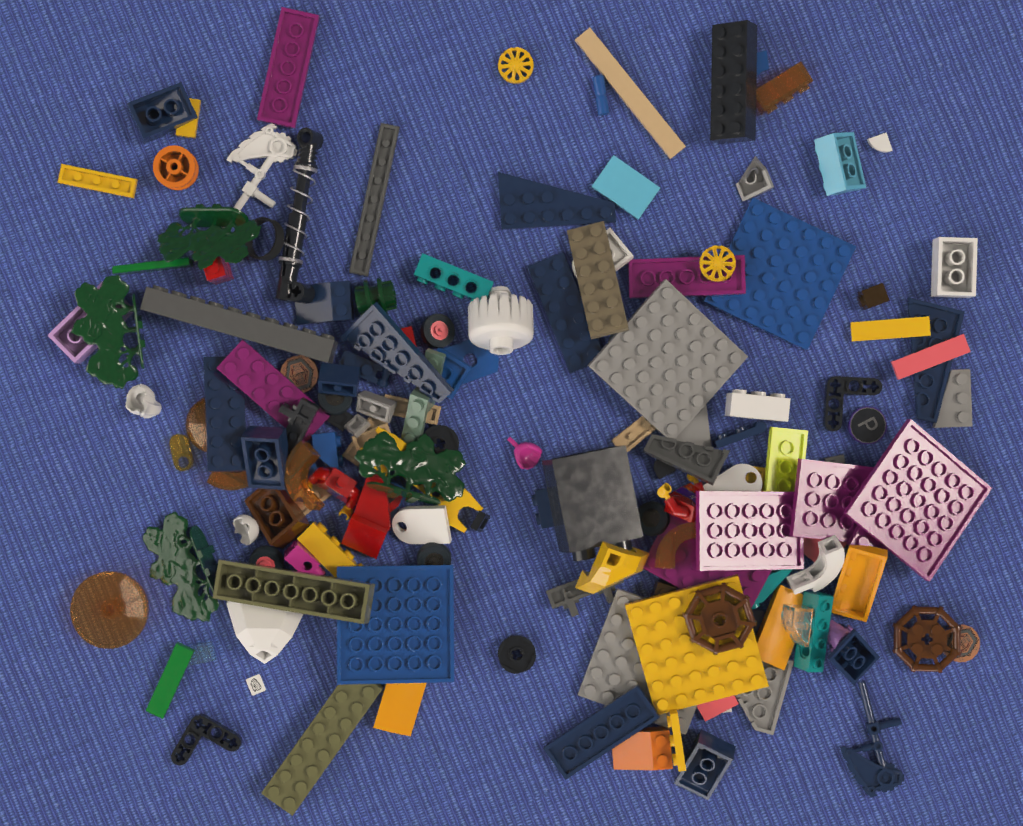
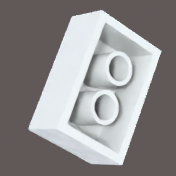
(954, 267)
(757, 405)

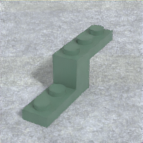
(419, 403)

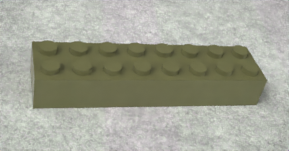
(294, 591)
(320, 744)

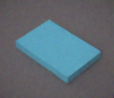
(625, 187)

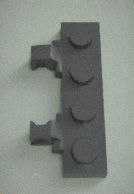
(567, 595)

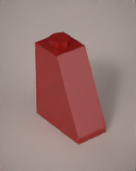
(219, 271)
(374, 504)

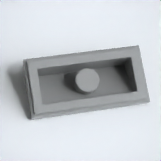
(375, 406)

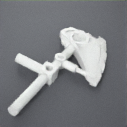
(261, 145)

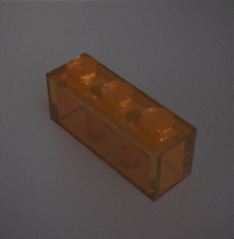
(782, 88)

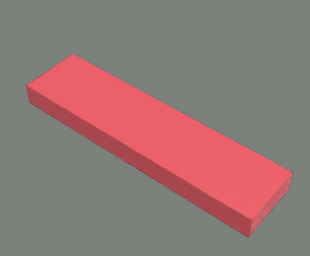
(930, 356)

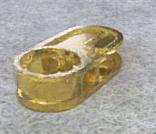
(180, 448)

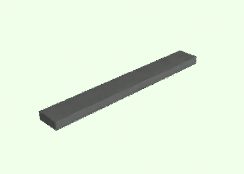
(374, 199)

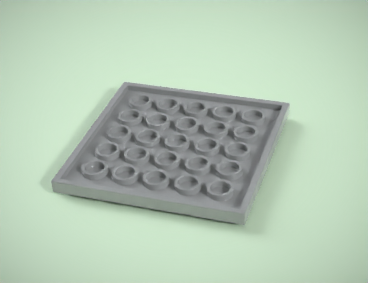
(668, 360)
(617, 665)

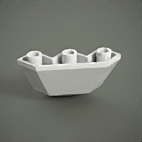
(262, 629)

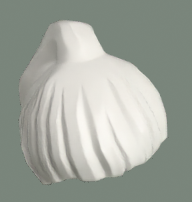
(142, 402)

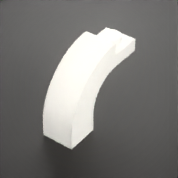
(823, 570)

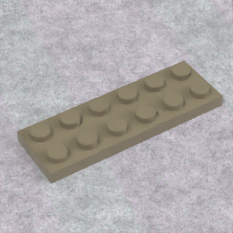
(597, 280)

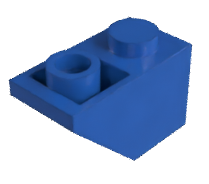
(328, 447)

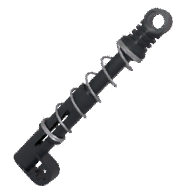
(291, 261)

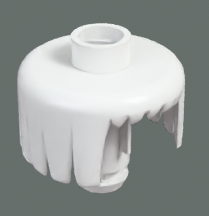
(501, 322)

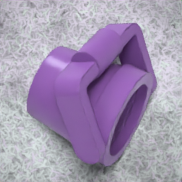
(837, 634)

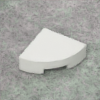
(880, 143)

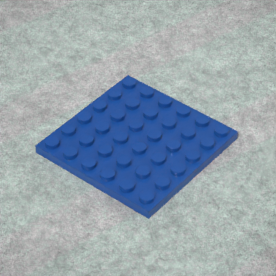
(787, 273)
(407, 629)

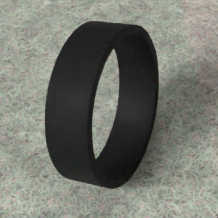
(278, 244)

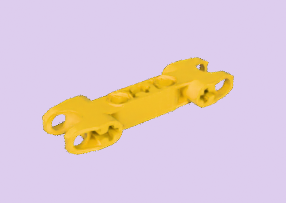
(452, 507)

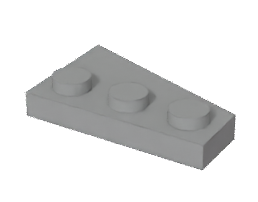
(957, 401)

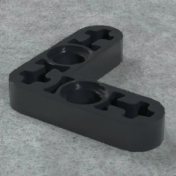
(844, 389)
(198, 732)

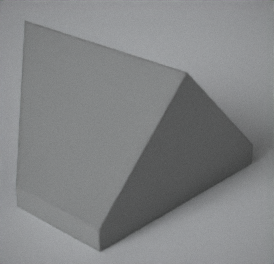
(754, 181)

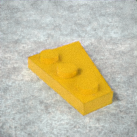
(676, 740)

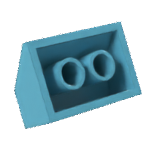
(839, 163)

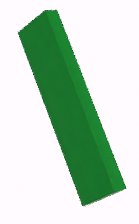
(151, 266)
(170, 680)

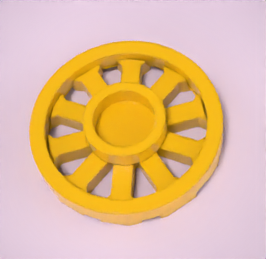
(515, 65)
(717, 263)

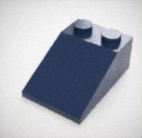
(161, 112)
(331, 304)
(265, 456)
(853, 657)
(705, 764)

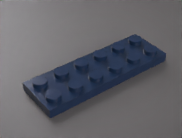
(564, 311)
(223, 419)
(601, 731)

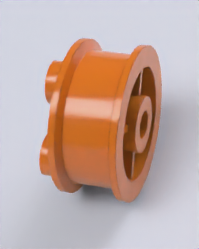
(164, 166)

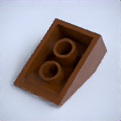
(277, 516)

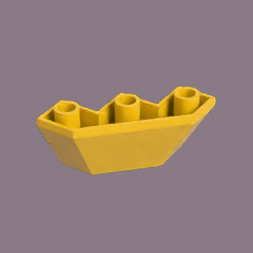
(611, 567)

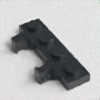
(299, 420)

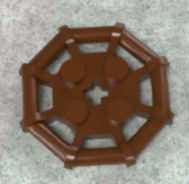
(719, 607)
(935, 631)

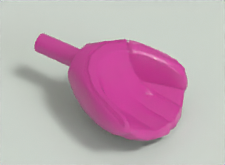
(526, 454)

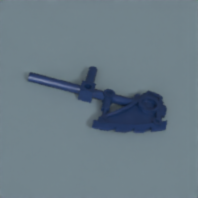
(868, 773)

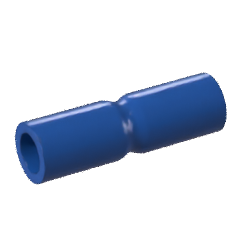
(601, 98)

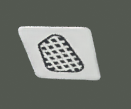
(255, 684)

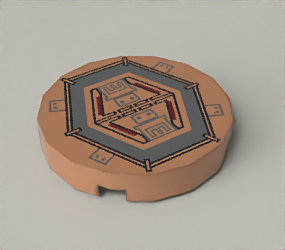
(301, 372)
(969, 643)

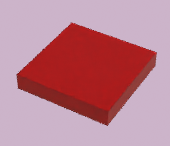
(364, 536)

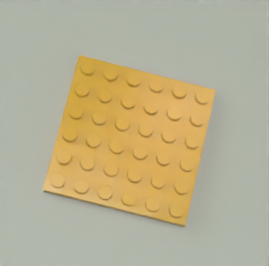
(683, 671)

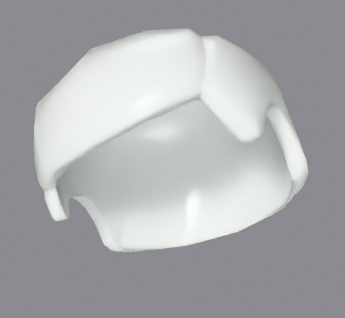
(247, 528)

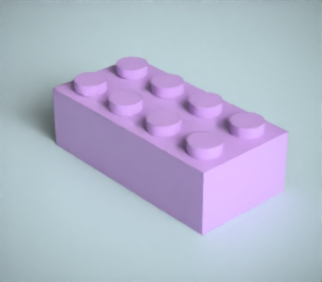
(71, 344)

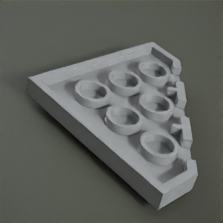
(764, 704)

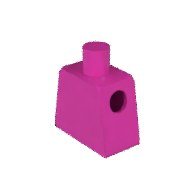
(297, 554)

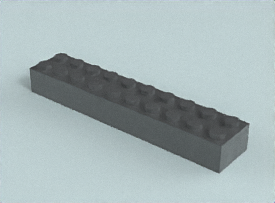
(236, 324)

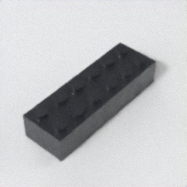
(733, 82)

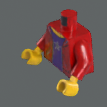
(338, 485)
(682, 501)

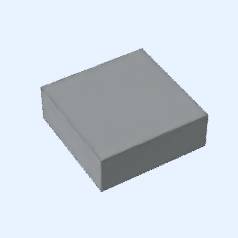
(357, 425)

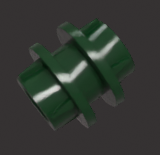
(382, 293)

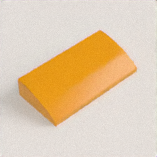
(859, 581)
(772, 639)
(399, 707)

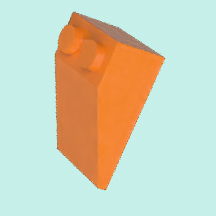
(644, 751)

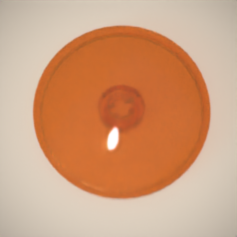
(109, 609)

